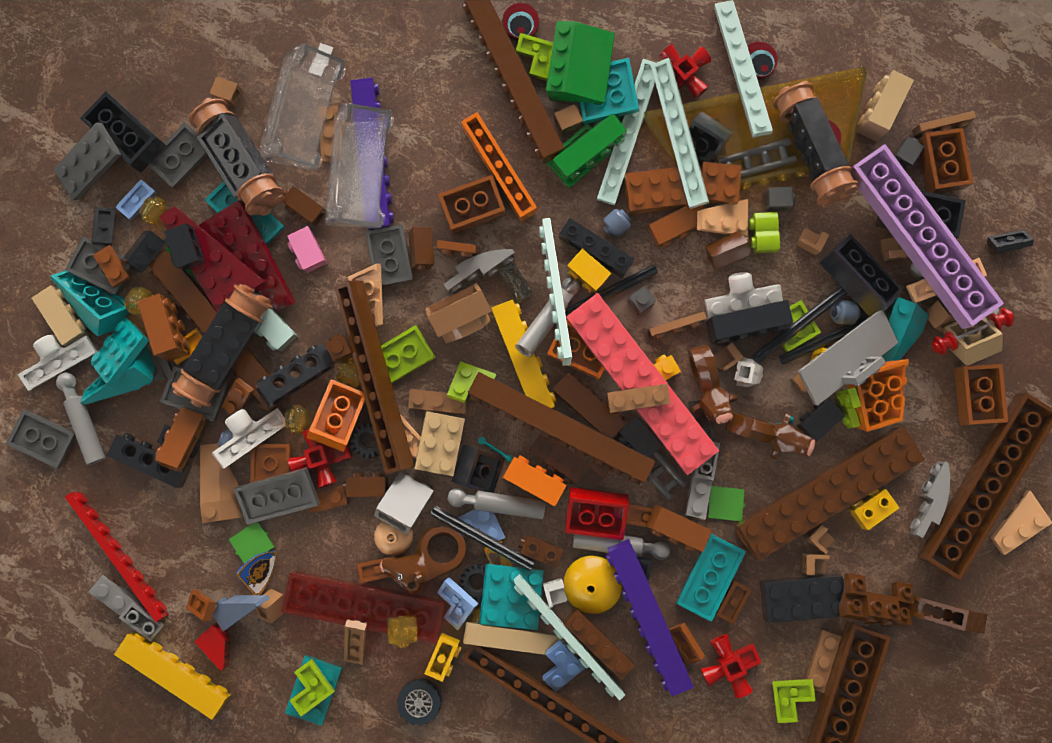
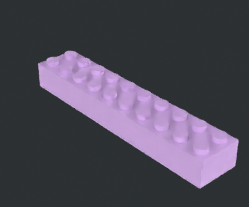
(925, 238)

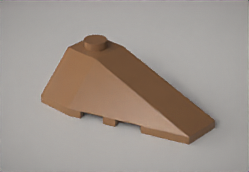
(216, 488)

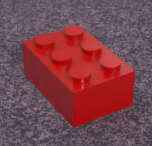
(596, 513)

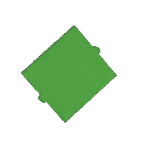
(726, 503)
(251, 542)

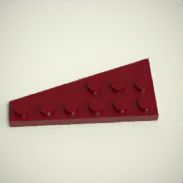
(240, 235)
(221, 266)

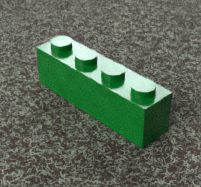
(590, 147)

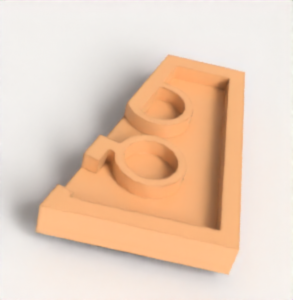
(724, 218)
(373, 284)
(1022, 524)

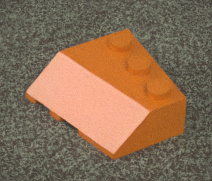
(882, 396)

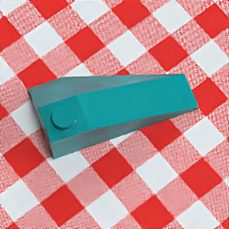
(93, 305)
(907, 324)
(136, 376)

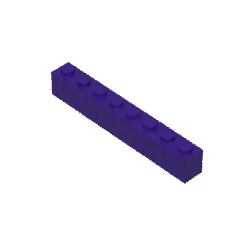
(365, 93)
(650, 618)

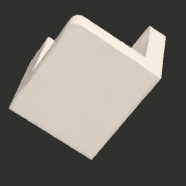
(555, 592)

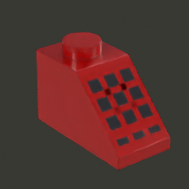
(215, 645)

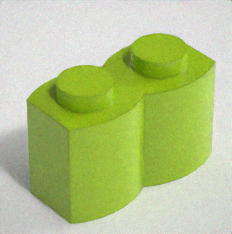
(765, 232)

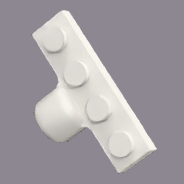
(742, 296)
(55, 359)
(247, 434)

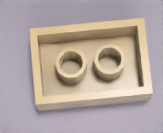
(884, 105)
(439, 443)

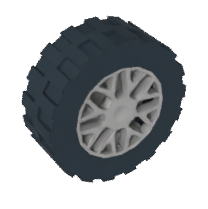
(419, 701)

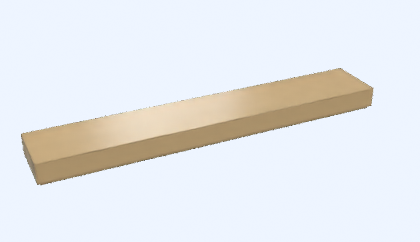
(509, 638)

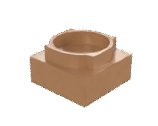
(459, 314)

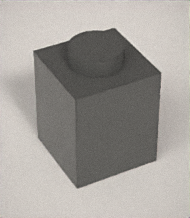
(908, 152)
(779, 198)
(641, 300)

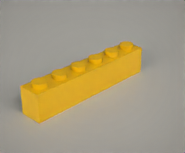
(527, 368)
(173, 674)

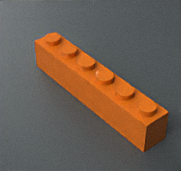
(499, 167)

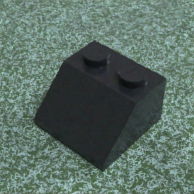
(708, 138)
(477, 469)

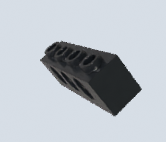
(600, 249)
(273, 395)
(121, 450)

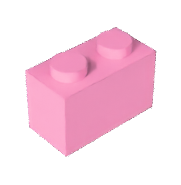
(306, 249)

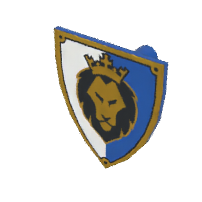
(257, 572)

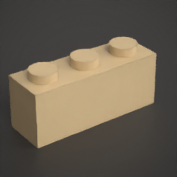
(60, 315)

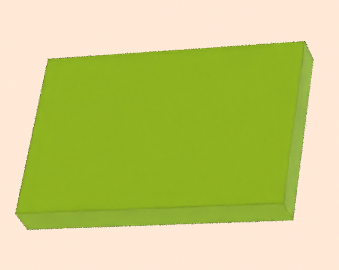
(406, 353)

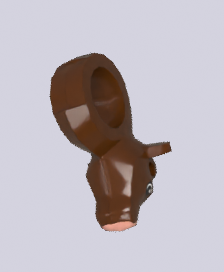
(714, 400)
(782, 437)
(418, 569)

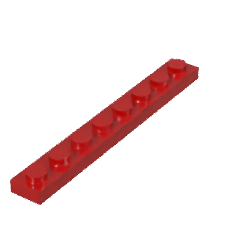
(120, 560)

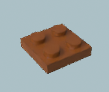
(722, 182)
(449, 248)
(269, 461)

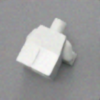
(748, 373)

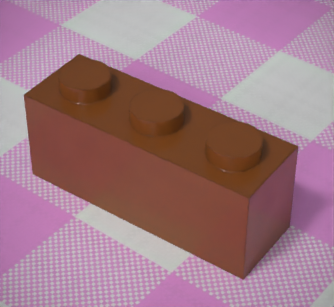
(674, 226)
(180, 439)
(678, 529)

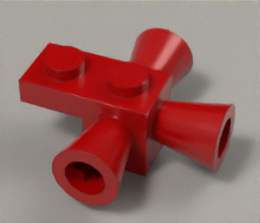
(687, 68)
(319, 458)
(732, 665)

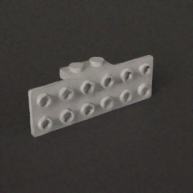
(850, 358)

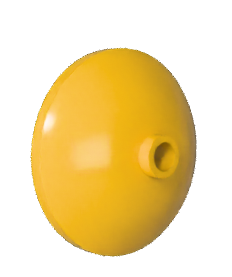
(593, 572)

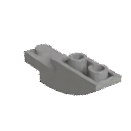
(485, 263)
(700, 488)
(936, 493)
(127, 606)

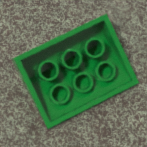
(580, 63)

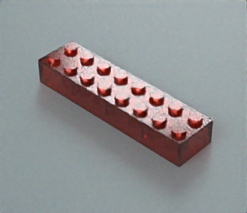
(344, 600)

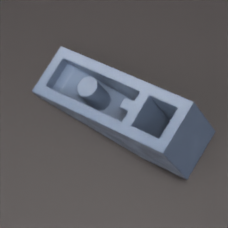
(236, 608)

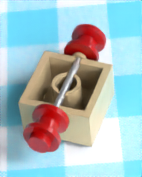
(976, 341)

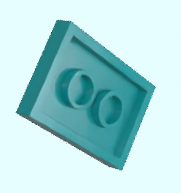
(318, 713)

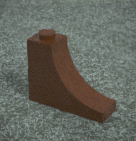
(949, 615)

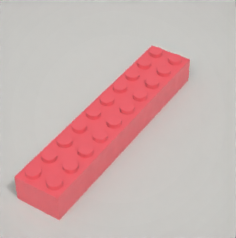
(632, 370)

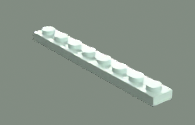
(743, 69)
(632, 122)
(679, 133)
(556, 297)
(562, 631)

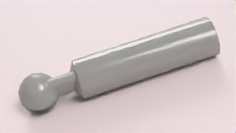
(543, 322)
(80, 420)
(499, 503)
(659, 550)

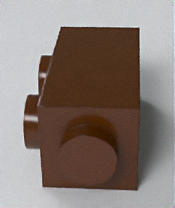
(303, 205)
(421, 248)
(728, 249)
(339, 348)
(365, 486)
(540, 550)

